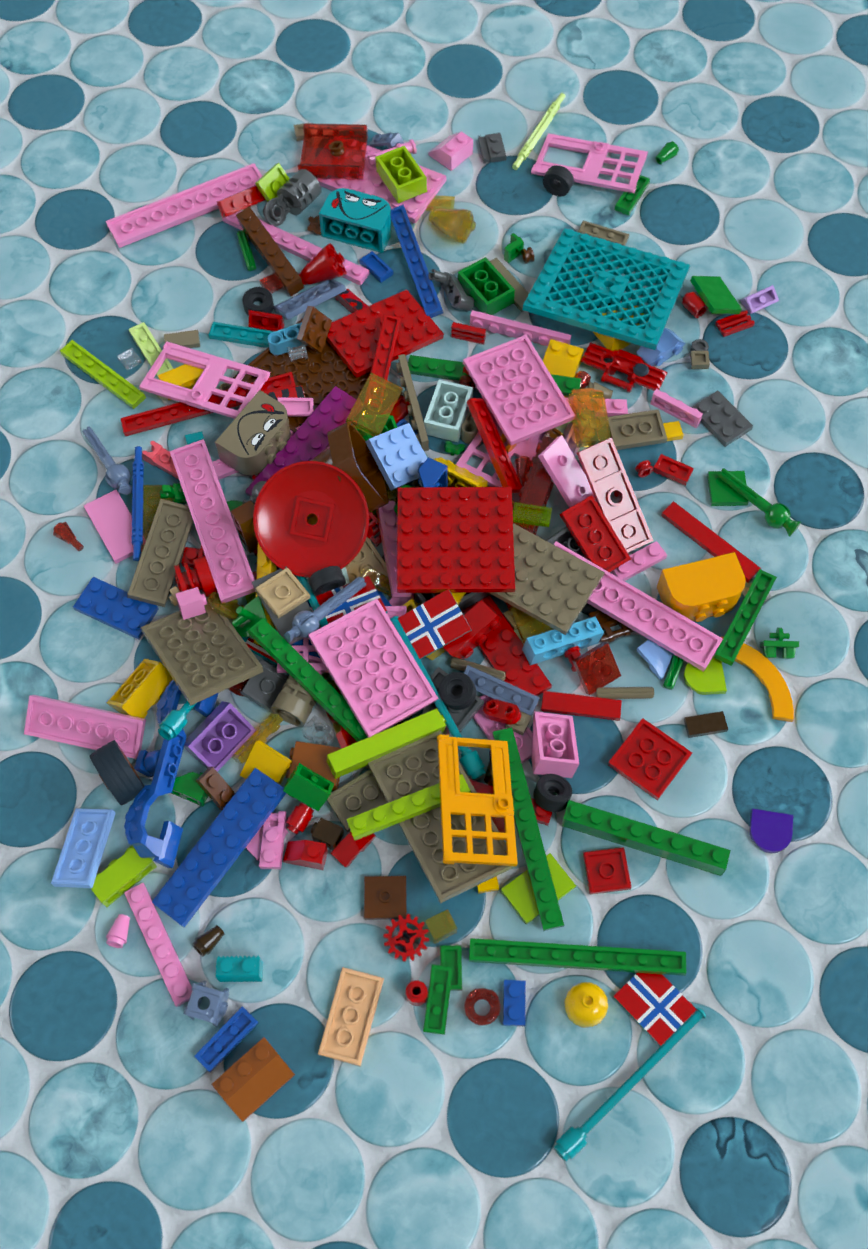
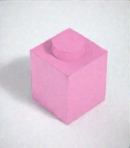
(191, 603)

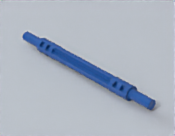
(137, 503)

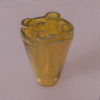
(454, 223)

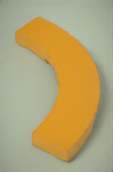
(772, 679)

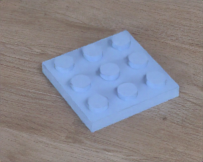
(397, 455)

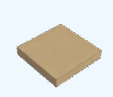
(282, 593)

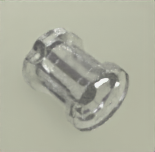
(297, 352)

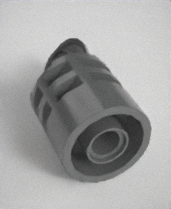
(292, 197)

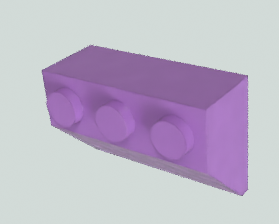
(219, 736)

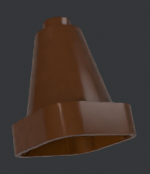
(351, 454)

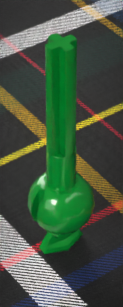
(775, 515)

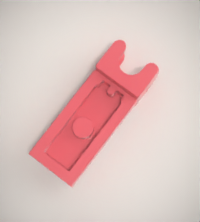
(161, 458)

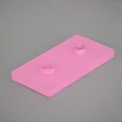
(566, 472)

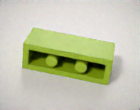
(121, 876)

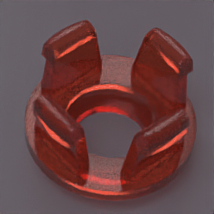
(482, 994)

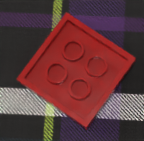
(650, 759)

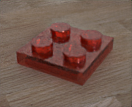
(596, 668)

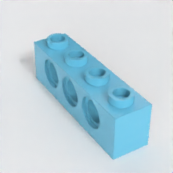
(554, 643)

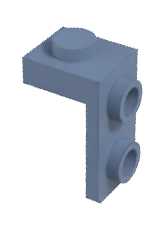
(389, 139)

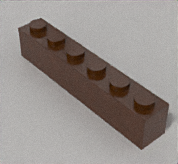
(270, 251)

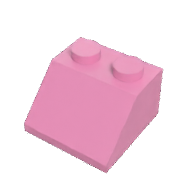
(453, 150)

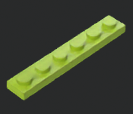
(103, 374)
(398, 810)

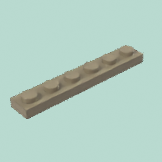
(413, 407)

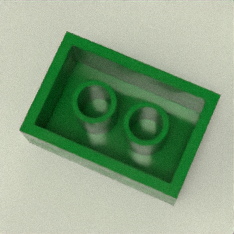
(486, 286)

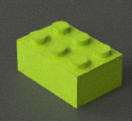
(401, 174)

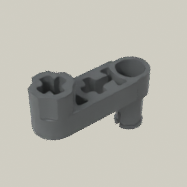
(453, 290)

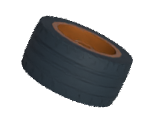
(117, 772)

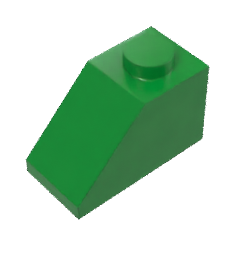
(189, 789)

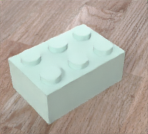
(448, 410)

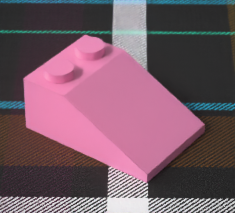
(554, 745)

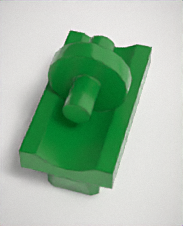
(788, 647)

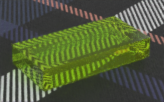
(532, 514)

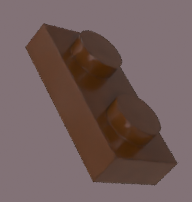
(215, 787)

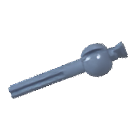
(117, 475)
(308, 622)

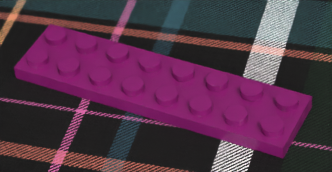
(312, 434)

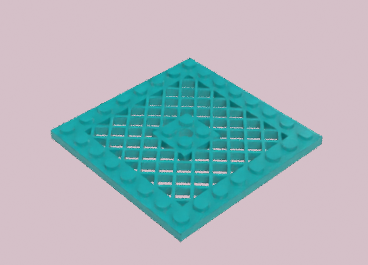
(647, 333)

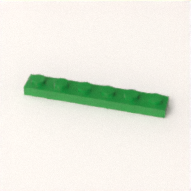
(745, 617)

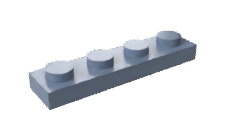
(502, 690)

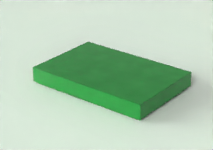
(715, 295)

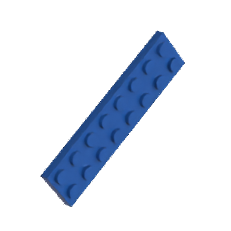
(219, 847)

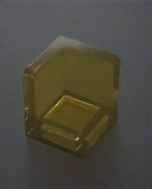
(441, 926)

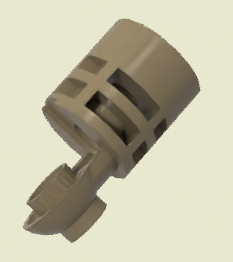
(294, 702)

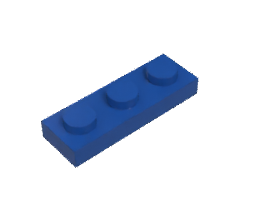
(226, 1039)

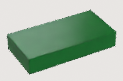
(452, 957)

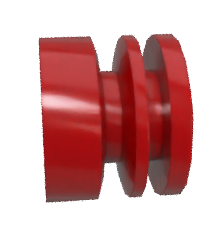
(198, 577)

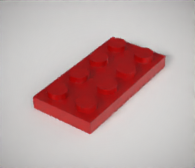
(595, 535)

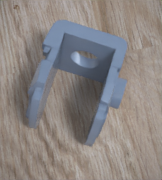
(217, 1006)

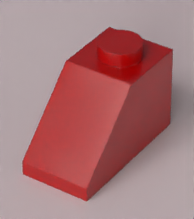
(306, 854)

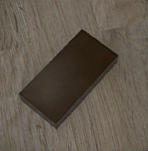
(705, 724)

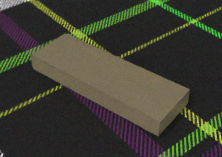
(603, 232)

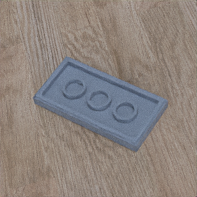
(310, 297)

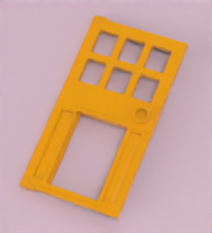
(476, 804)

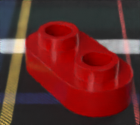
(498, 711)

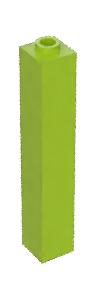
(362, 752)

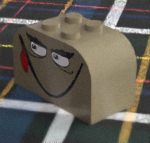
(255, 435)

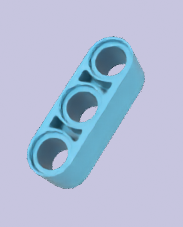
(284, 338)

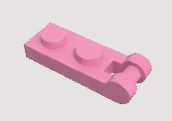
(273, 841)

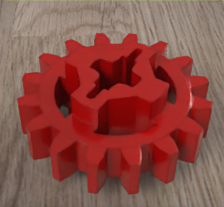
(395, 941)

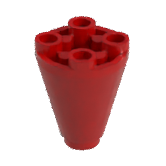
(324, 266)

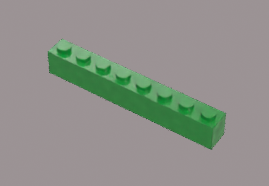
(646, 838)

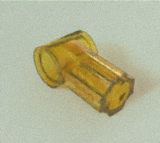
(380, 580)

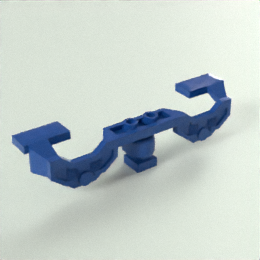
(163, 768)

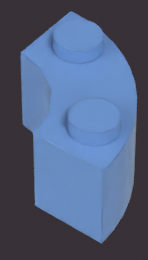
(668, 346)

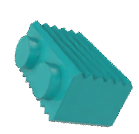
(239, 969)

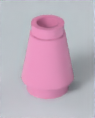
(119, 931)

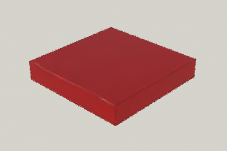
(606, 870)

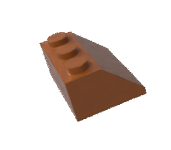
(253, 1079)

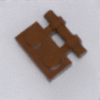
(606, 622)

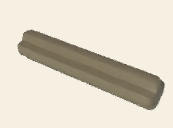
(461, 665)
(625, 692)

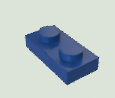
(514, 1003)

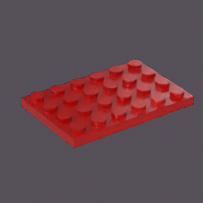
(357, 334)

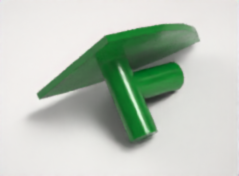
(248, 617)

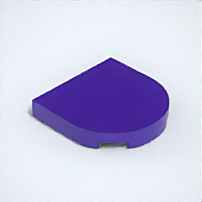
(771, 830)

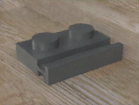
(492, 148)

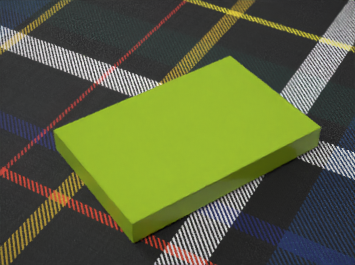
(521, 895)

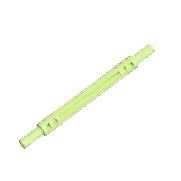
(538, 131)

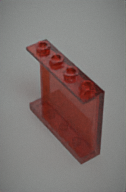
(317, 156)

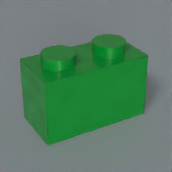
(308, 787)

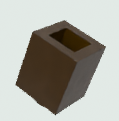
(327, 833)

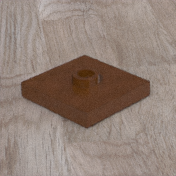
(385, 897)

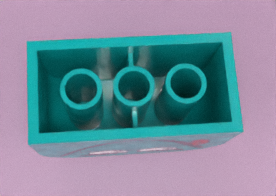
(356, 219)

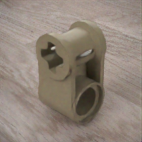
(468, 429)

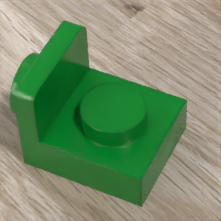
(513, 249)

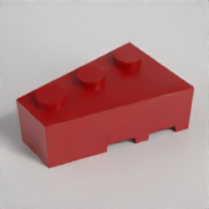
(482, 620)

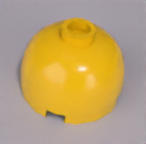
(586, 1004)

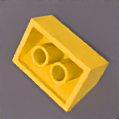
(461, 476)
(141, 689)

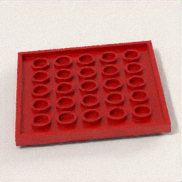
(455, 540)

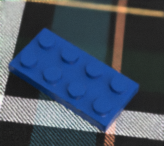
(114, 608)

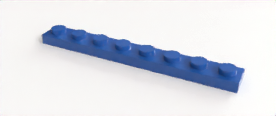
(415, 262)

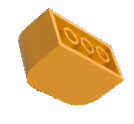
(703, 587)

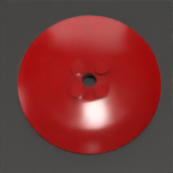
(283, 513)

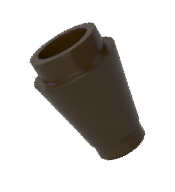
(207, 941)

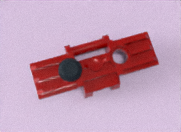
(625, 362)

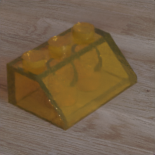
(591, 416)

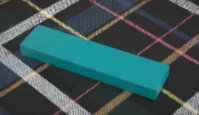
(239, 334)

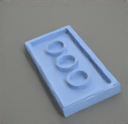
(83, 848)

